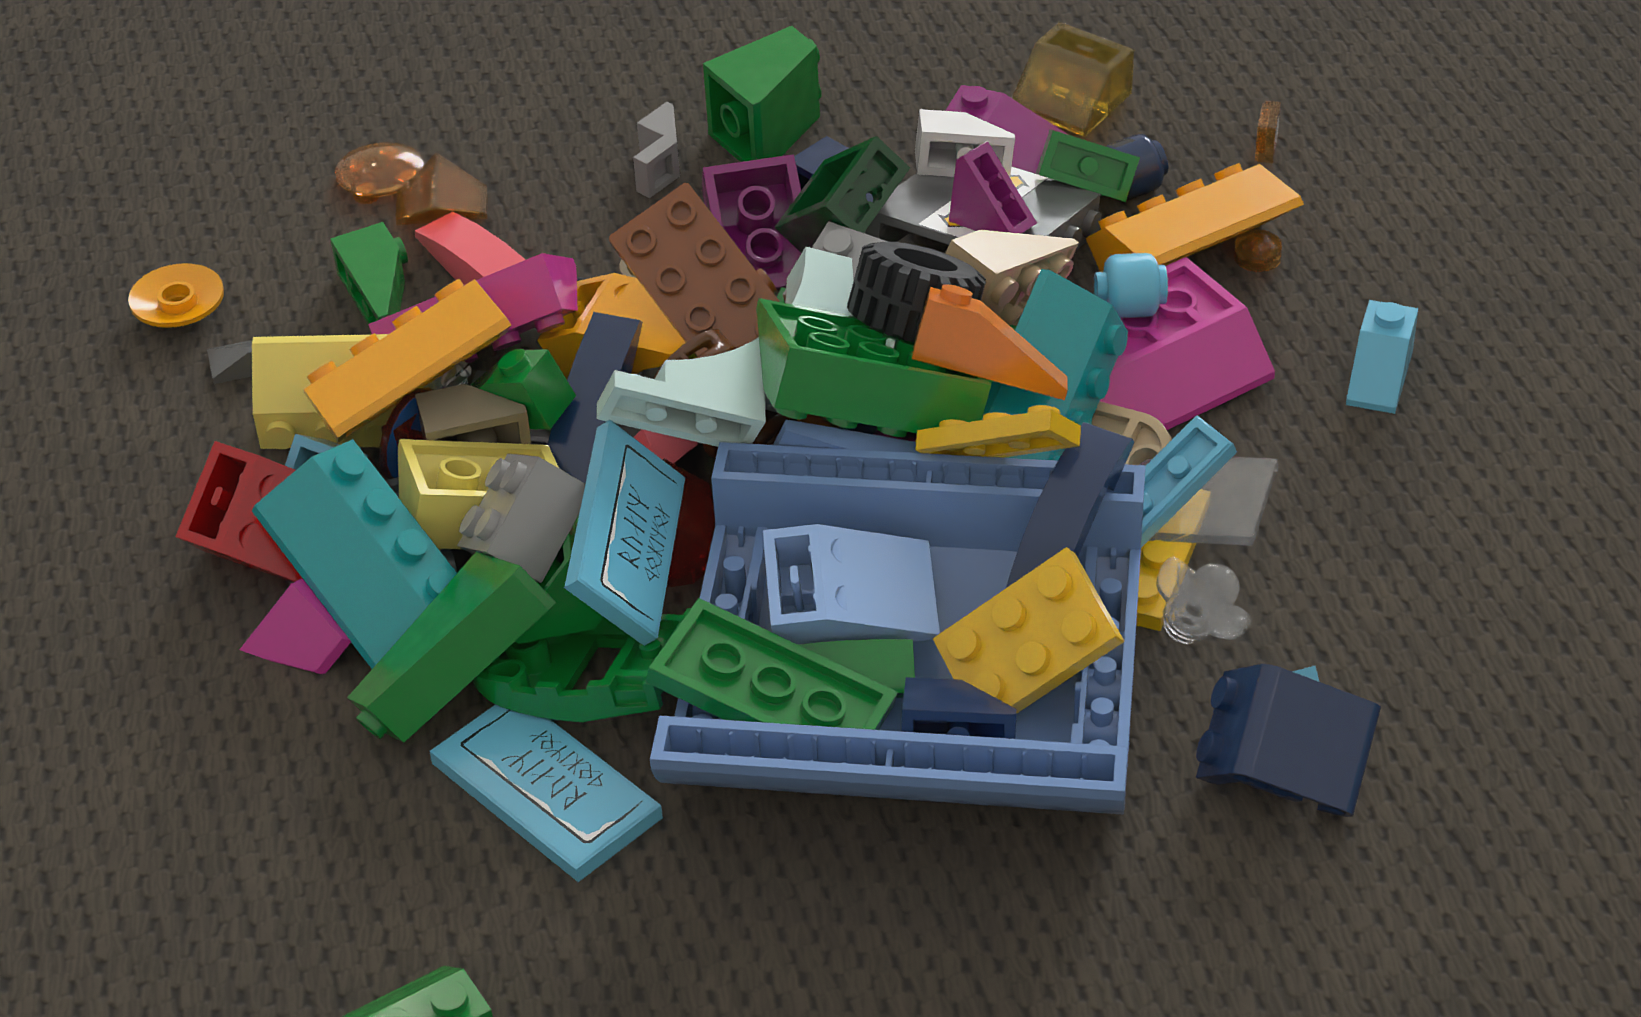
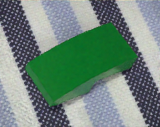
(878, 659)

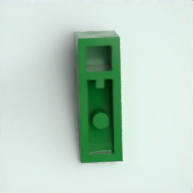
(371, 269)
(531, 380)

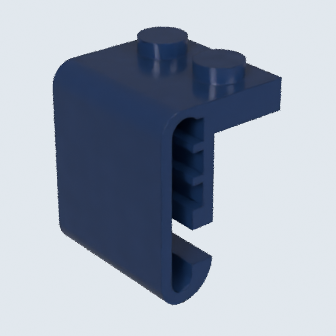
(1288, 737)

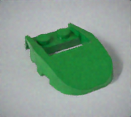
(540, 675)

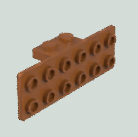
(695, 271)

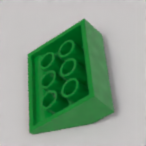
(856, 374)

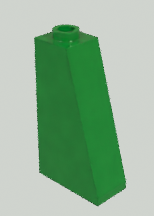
(449, 645)

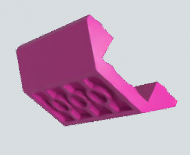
(1190, 352)

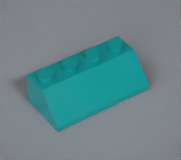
(1077, 336)
(355, 547)

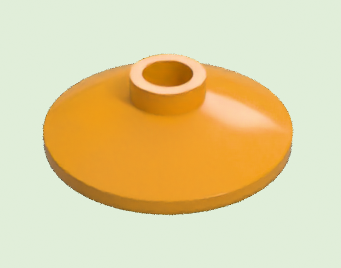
(176, 295)

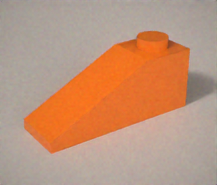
(975, 341)

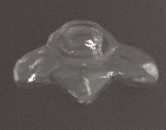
(1200, 602)

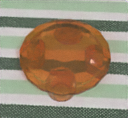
(377, 170)

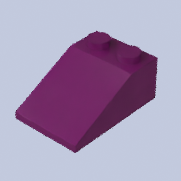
(1009, 115)
(749, 203)

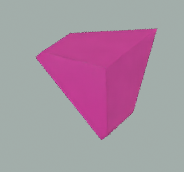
(298, 632)

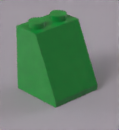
(763, 95)

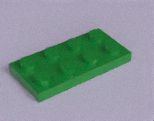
(762, 677)

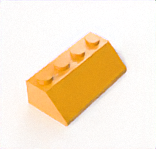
(1197, 217)
(406, 359)

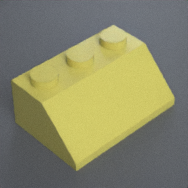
(278, 383)
(448, 478)

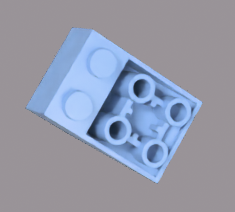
(848, 585)

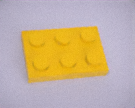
(1031, 634)

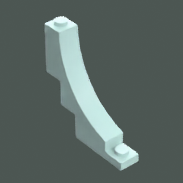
(722, 393)

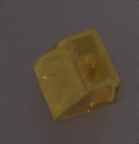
(1075, 78)

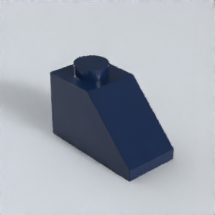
(955, 709)

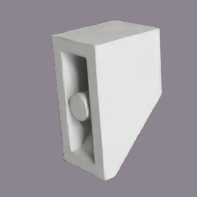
(949, 135)

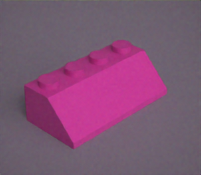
(527, 293)

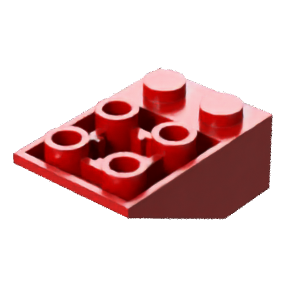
(221, 511)

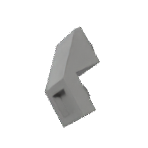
(658, 156)

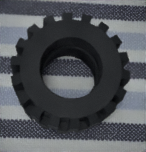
(895, 284)

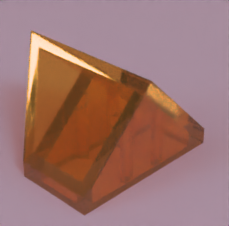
(439, 190)

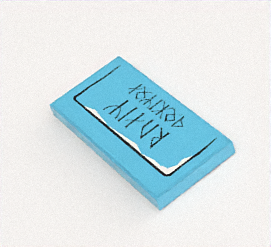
(625, 533)
(547, 788)

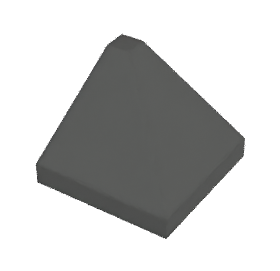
(231, 361)

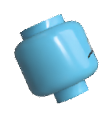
(1132, 284)

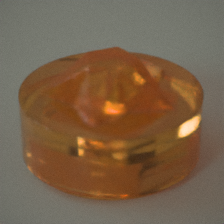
(1258, 250)

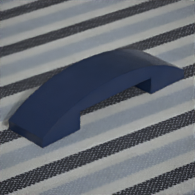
(1072, 498)

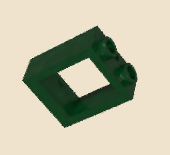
(840, 190)

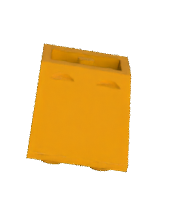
(620, 297)

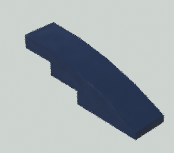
(606, 346)

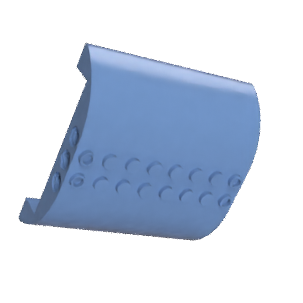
(974, 515)

